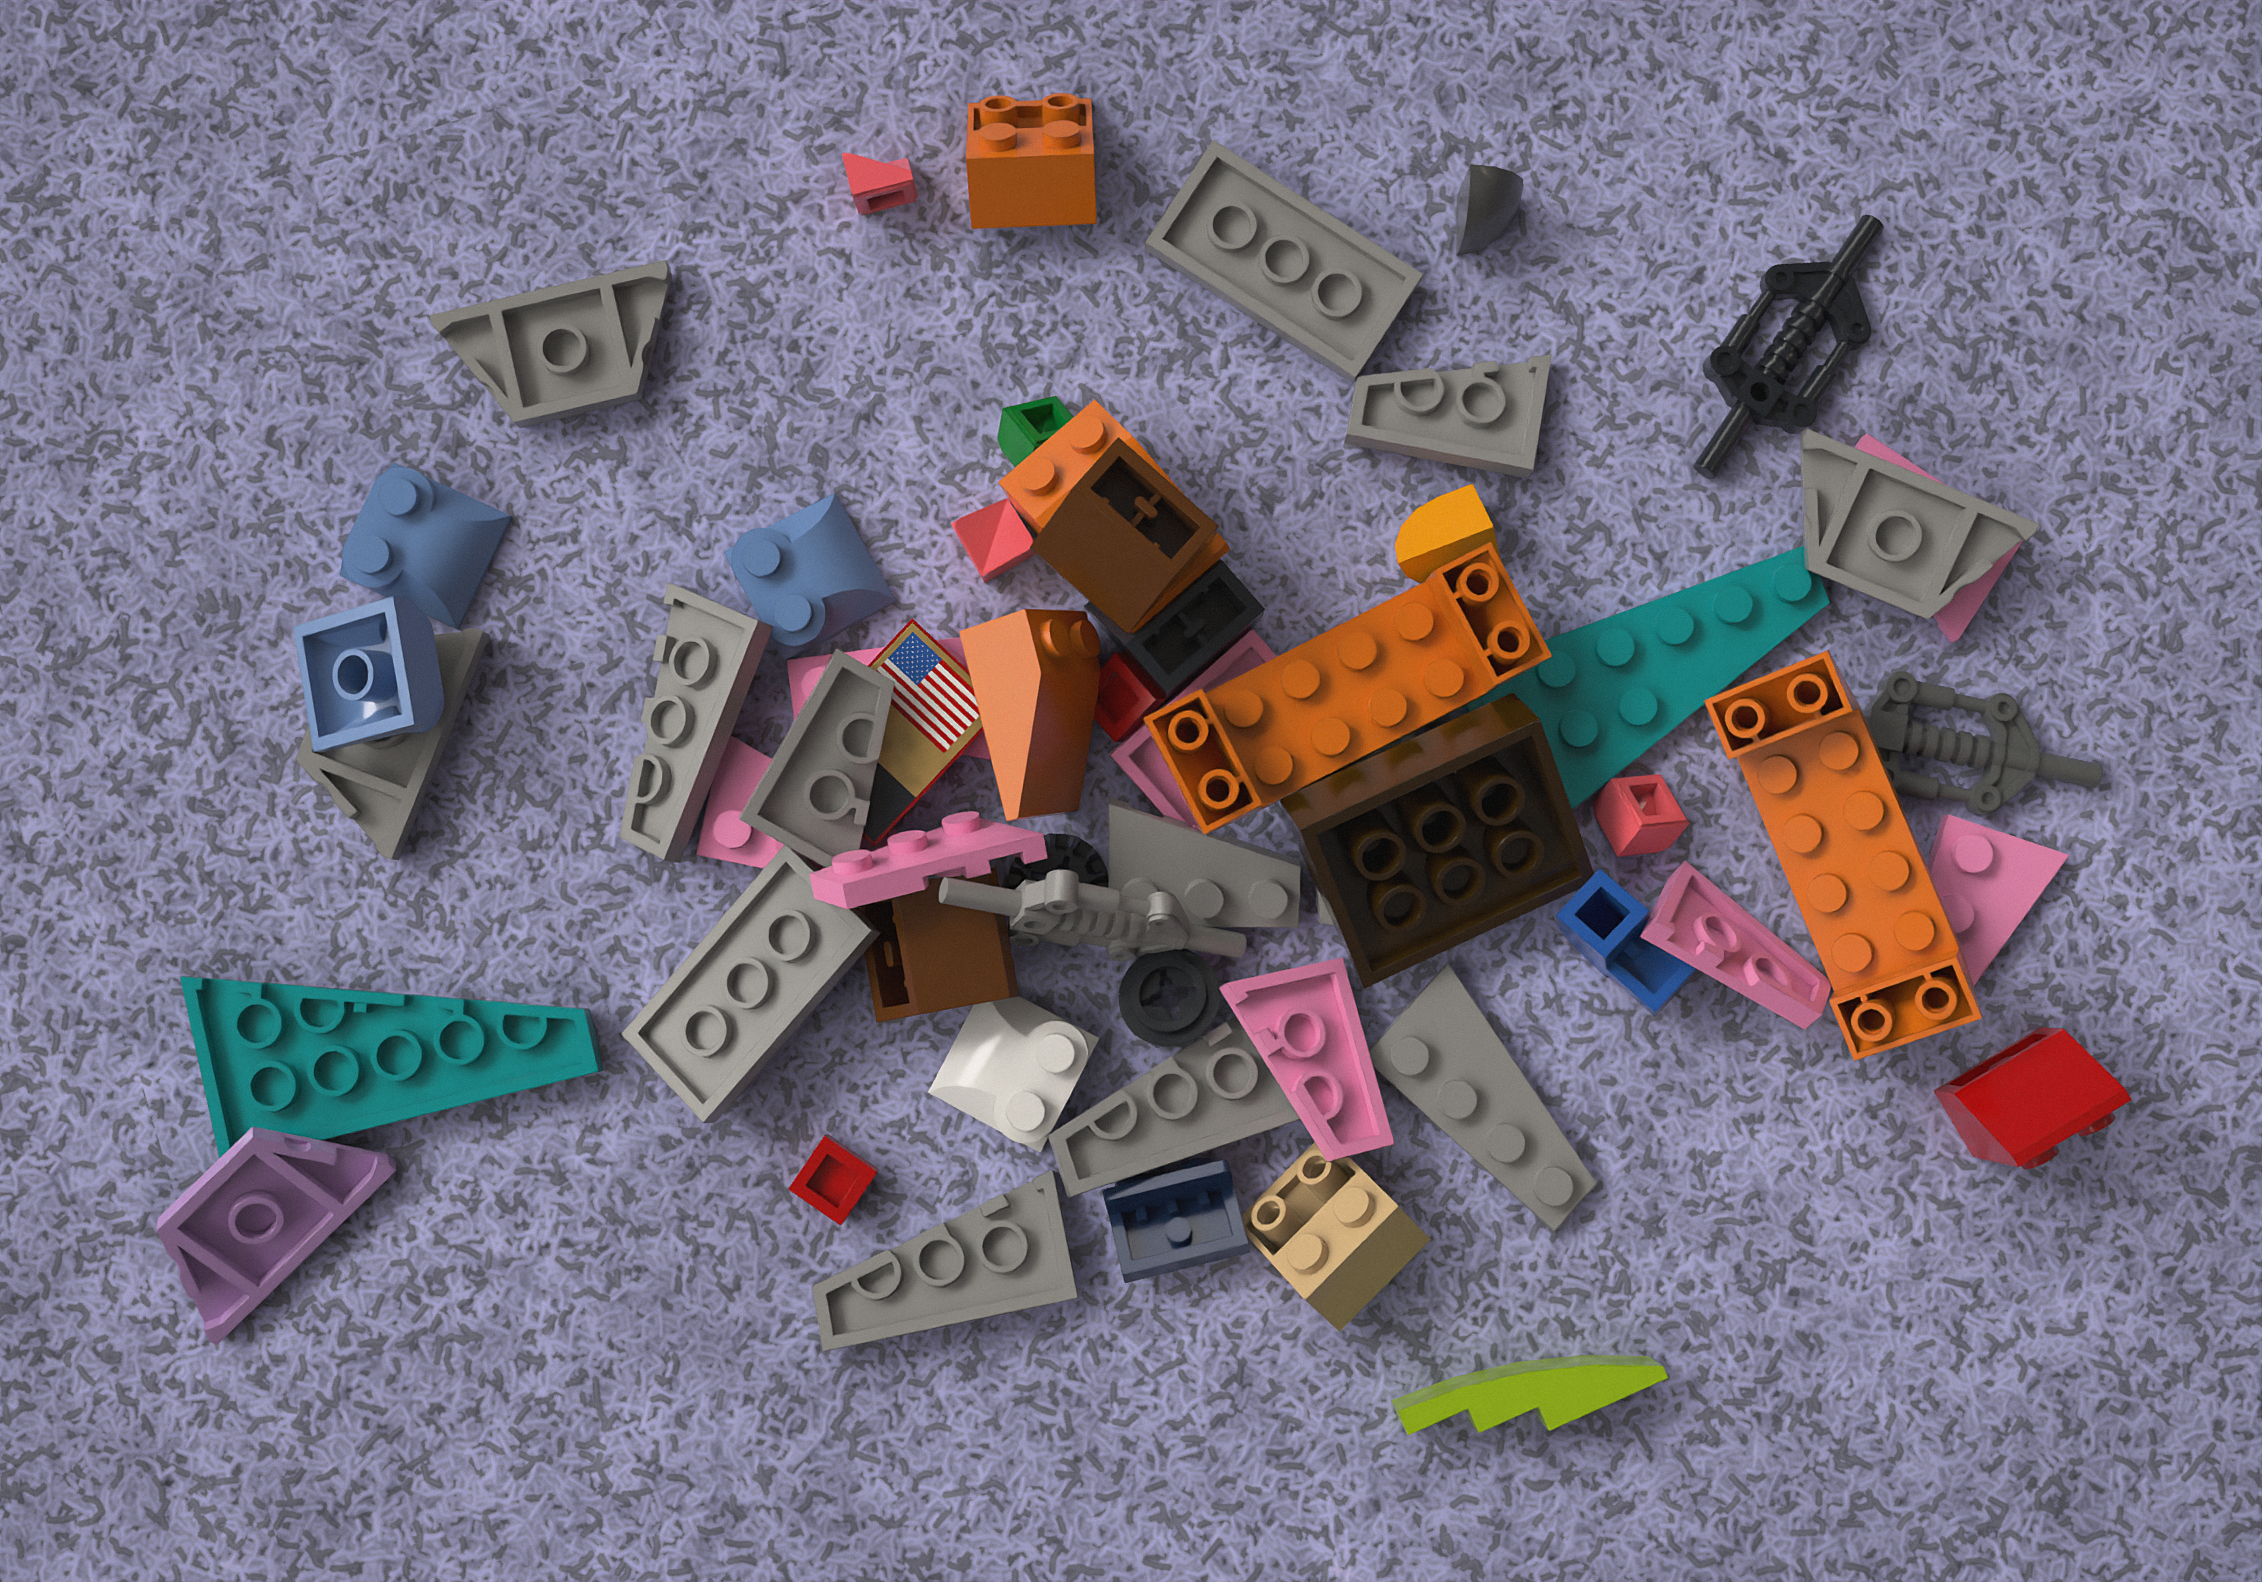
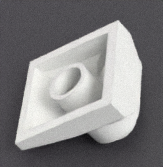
(1014, 1068)

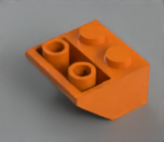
(1031, 162)

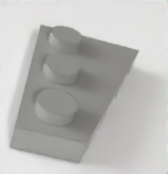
(1457, 417)
(826, 765)
(1211, 876)

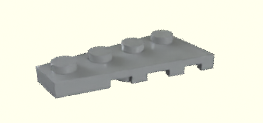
(697, 699)
(1472, 1089)
(1178, 1109)
(972, 1268)

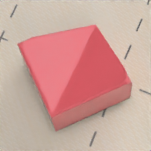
(879, 184)
(994, 539)
(1639, 815)

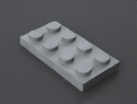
(1283, 261)
(748, 986)

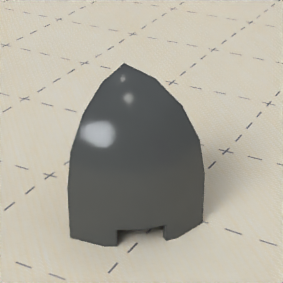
(1485, 206)

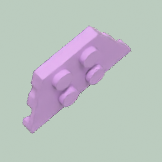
(262, 1217)

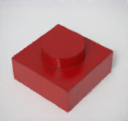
(1124, 697)
(833, 1179)

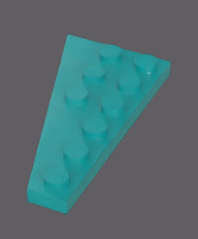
(1649, 668)
(364, 1059)

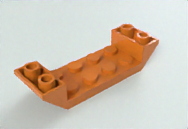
(1348, 691)
(1848, 855)

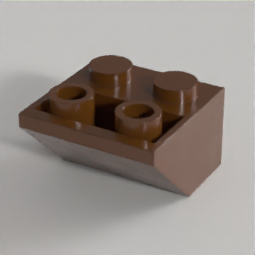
(1124, 536)
(937, 954)

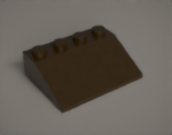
(1440, 838)

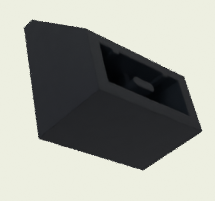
(1188, 629)

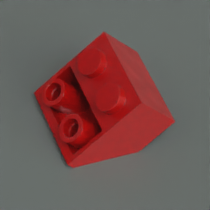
(2031, 1099)

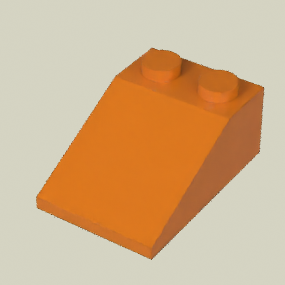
(1054, 468)
(1037, 704)

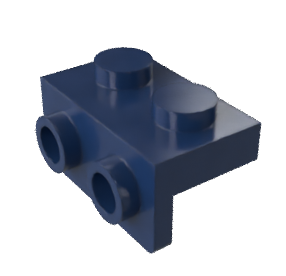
(1175, 1219)

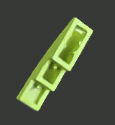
(1553, 1387)

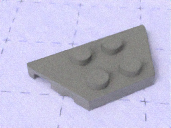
(563, 344)
(1896, 529)
(387, 778)

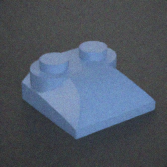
(423, 543)
(809, 576)
(369, 673)

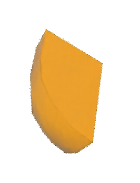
(1443, 532)

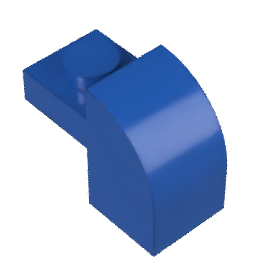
(1606, 929)

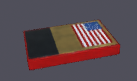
(926, 728)

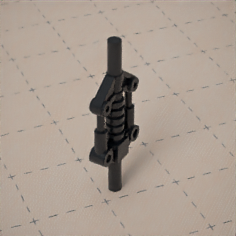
(1758, 393)

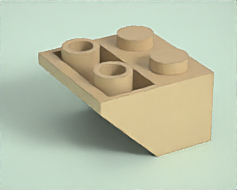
(1332, 1234)

